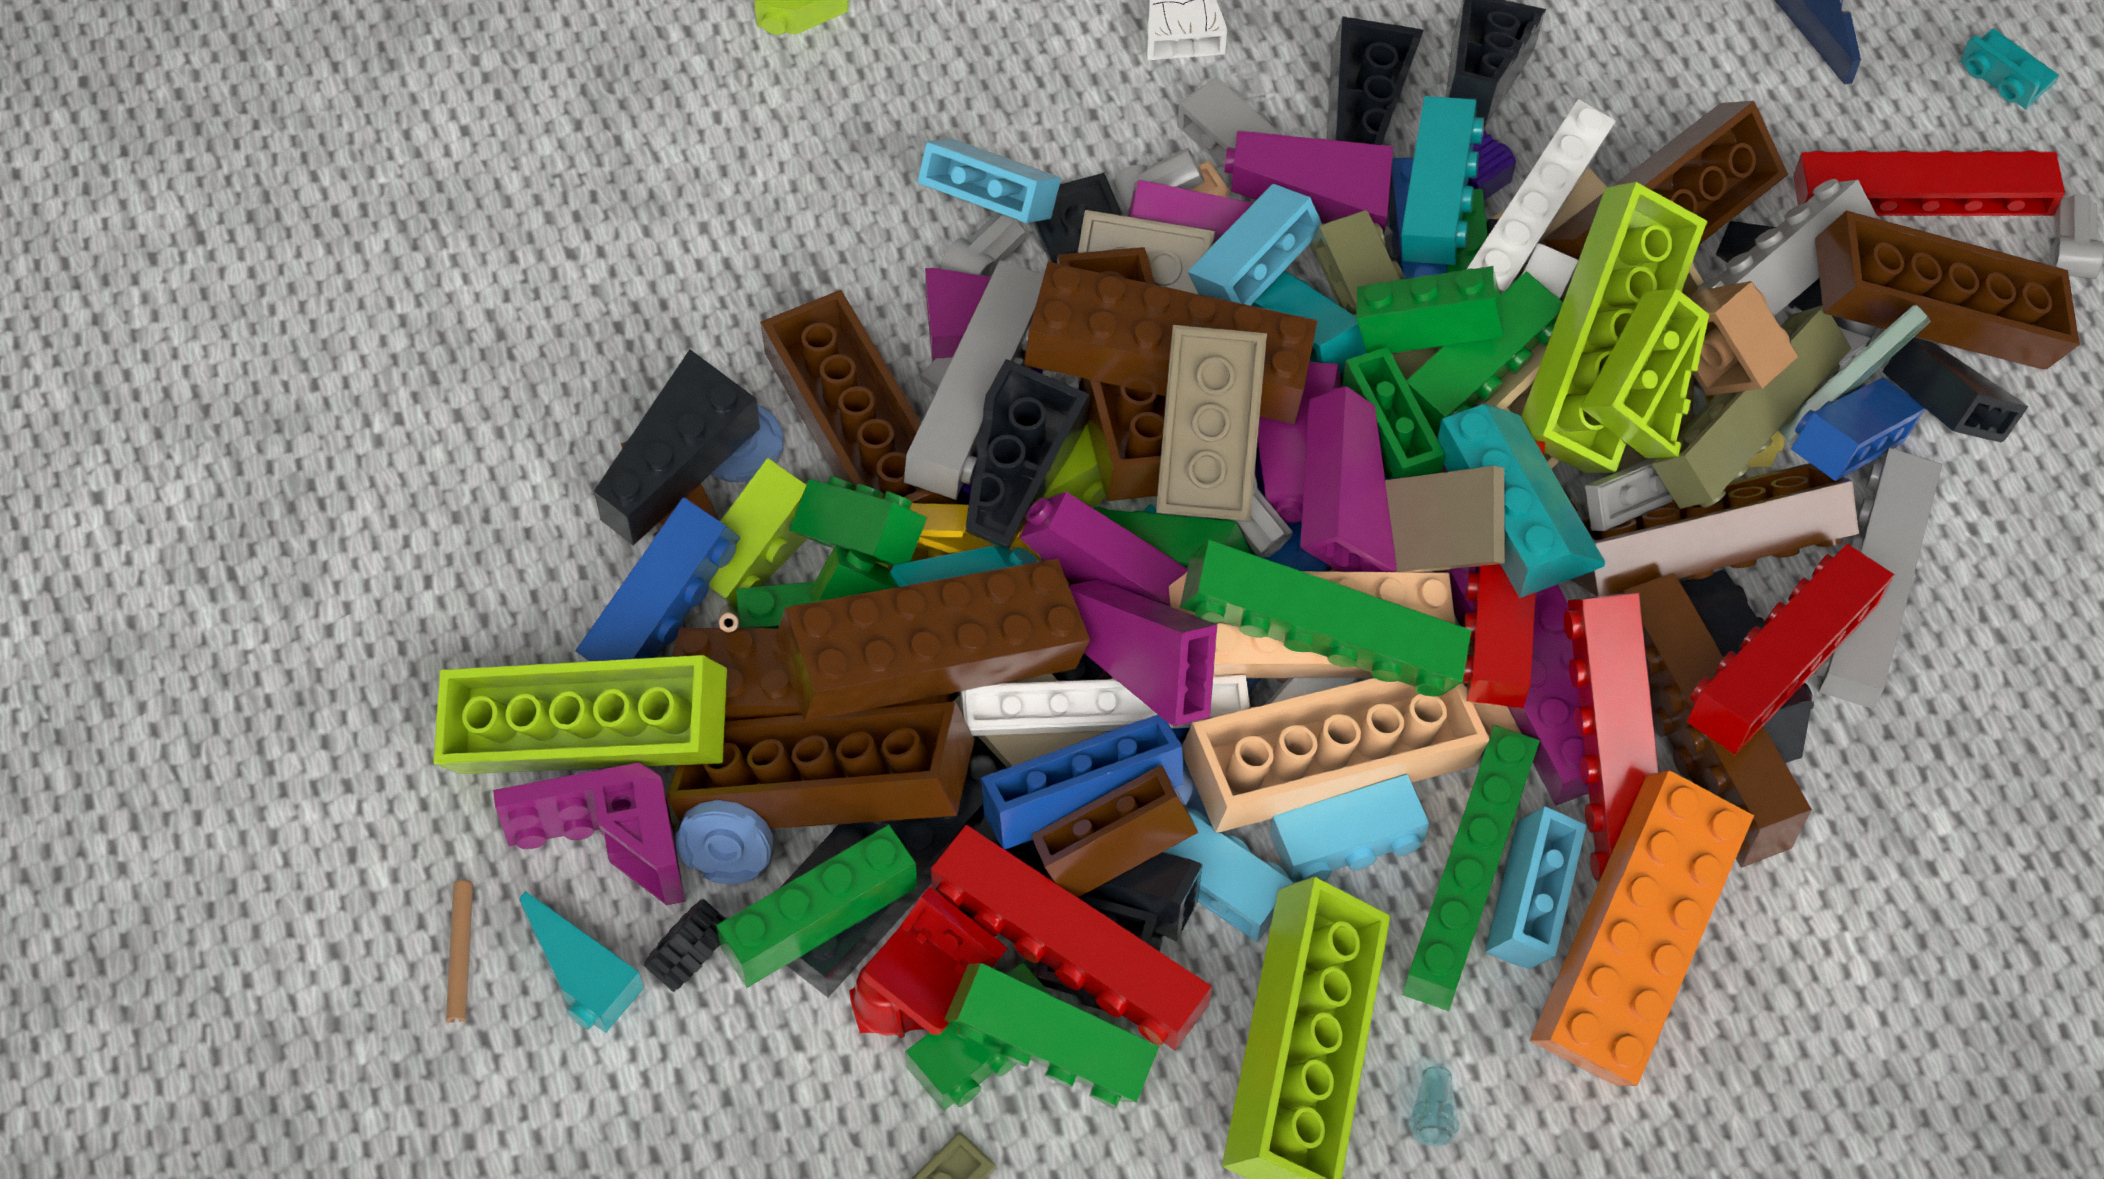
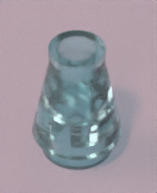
(1435, 1111)

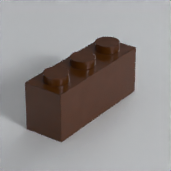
(1115, 833)

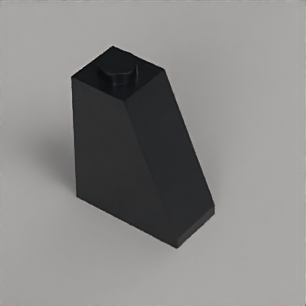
(1954, 391)
(1161, 886)

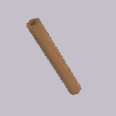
(728, 618)
(459, 951)

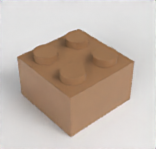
(1741, 341)

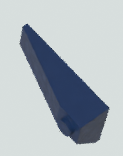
(1829, 33)

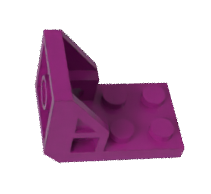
(621, 802)

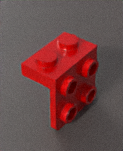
(928, 958)

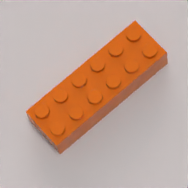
(1642, 929)

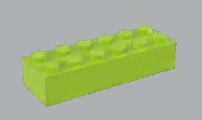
(1632, 248)
(581, 715)
(1307, 1035)

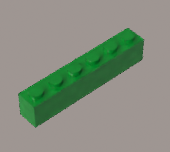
(1325, 619)
(1470, 868)

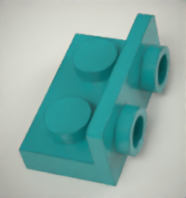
(2007, 68)

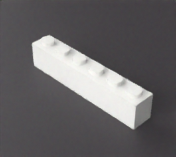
(1543, 193)

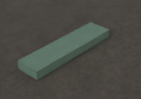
(1862, 365)

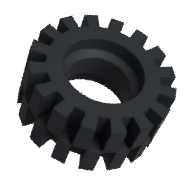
(686, 946)

